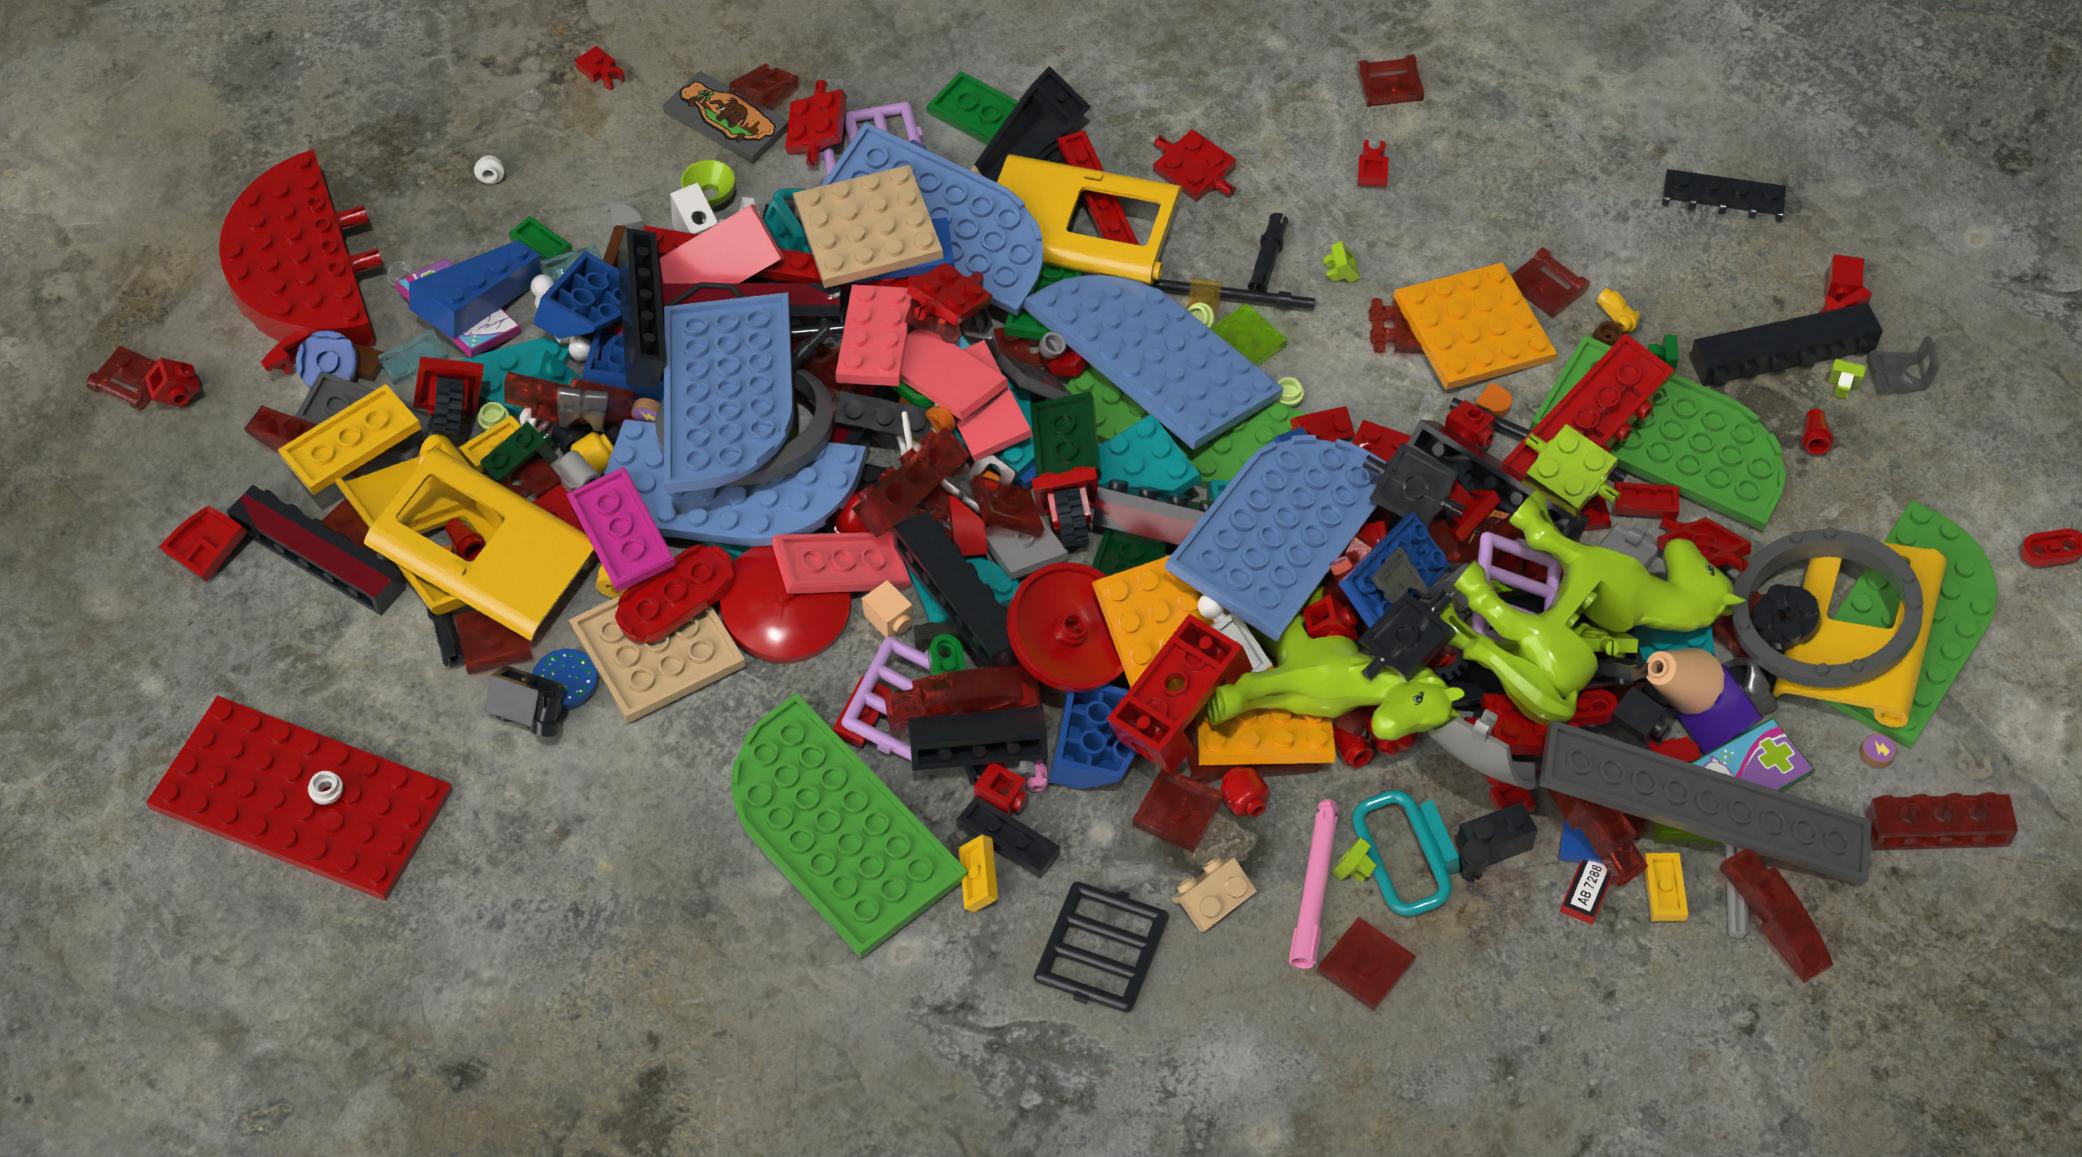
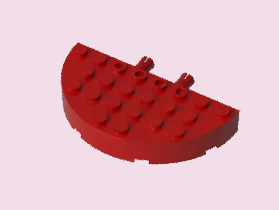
(289, 256)

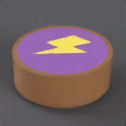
(645, 410)
(1878, 750)

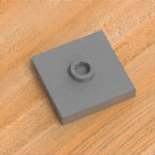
(1023, 553)

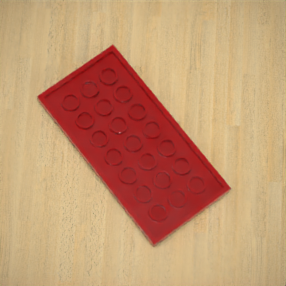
(250, 782)

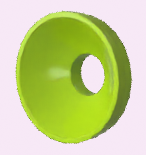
(711, 175)

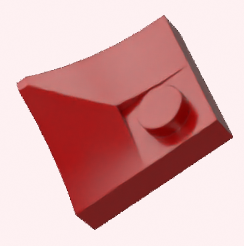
(204, 541)

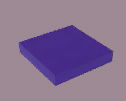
(1726, 719)

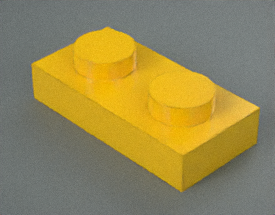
(483, 444)
(980, 884)
(1665, 887)

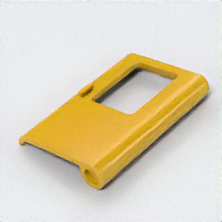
(1051, 196)
(427, 510)
(519, 568)
(1843, 642)

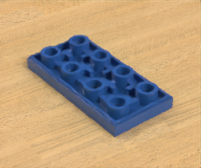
(1422, 553)

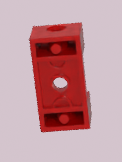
(1153, 717)

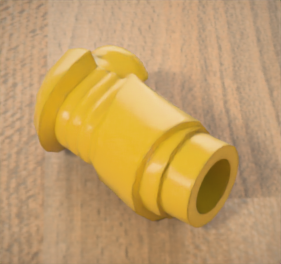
(1617, 308)

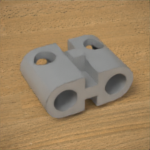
(576, 471)

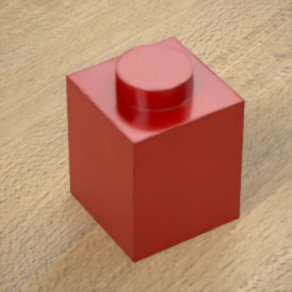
(1844, 276)

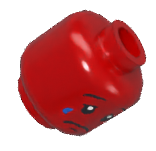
(1245, 791)

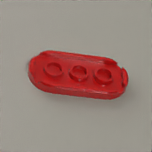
(676, 594)

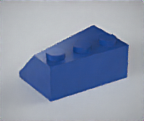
(581, 299)
(607, 366)
(1083, 745)

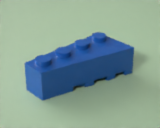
(474, 288)

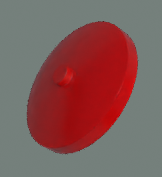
(776, 623)
(1062, 629)

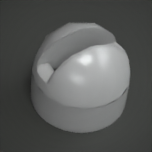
(1052, 345)

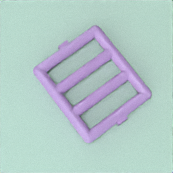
(878, 115)
(1519, 548)
(865, 696)

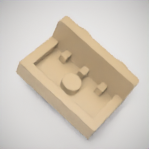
(1214, 892)

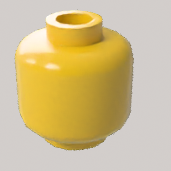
(595, 450)

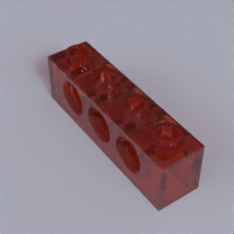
(874, 506)
(1994, 829)

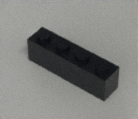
(978, 738)

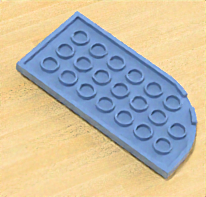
(985, 220)
(1156, 353)
(725, 389)
(739, 512)
(1278, 529)

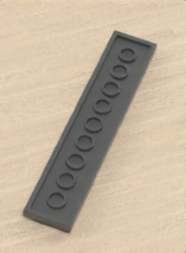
(1706, 802)

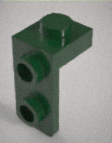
(517, 450)

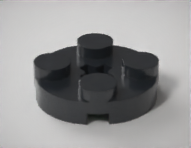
(1781, 600)

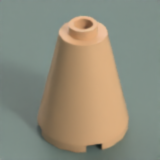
(1686, 678)

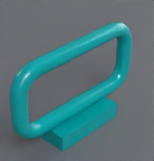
(783, 223)
(1432, 838)

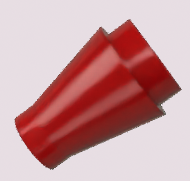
(1817, 434)
(464, 540)
(1353, 749)

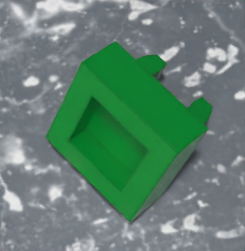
(1667, 351)

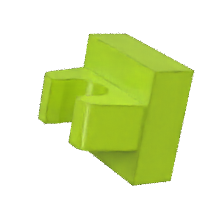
(1343, 262)
(1846, 376)
(1355, 862)

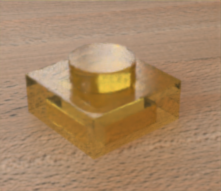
(1205, 292)

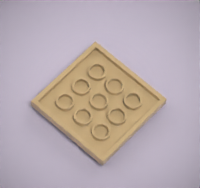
(867, 226)
(656, 672)

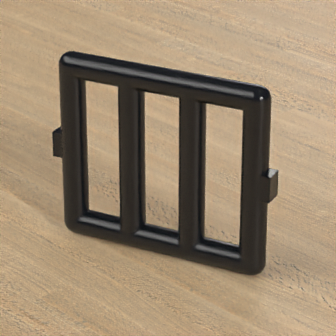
(1136, 975)

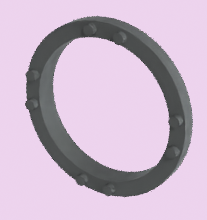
(799, 450)
(1836, 544)

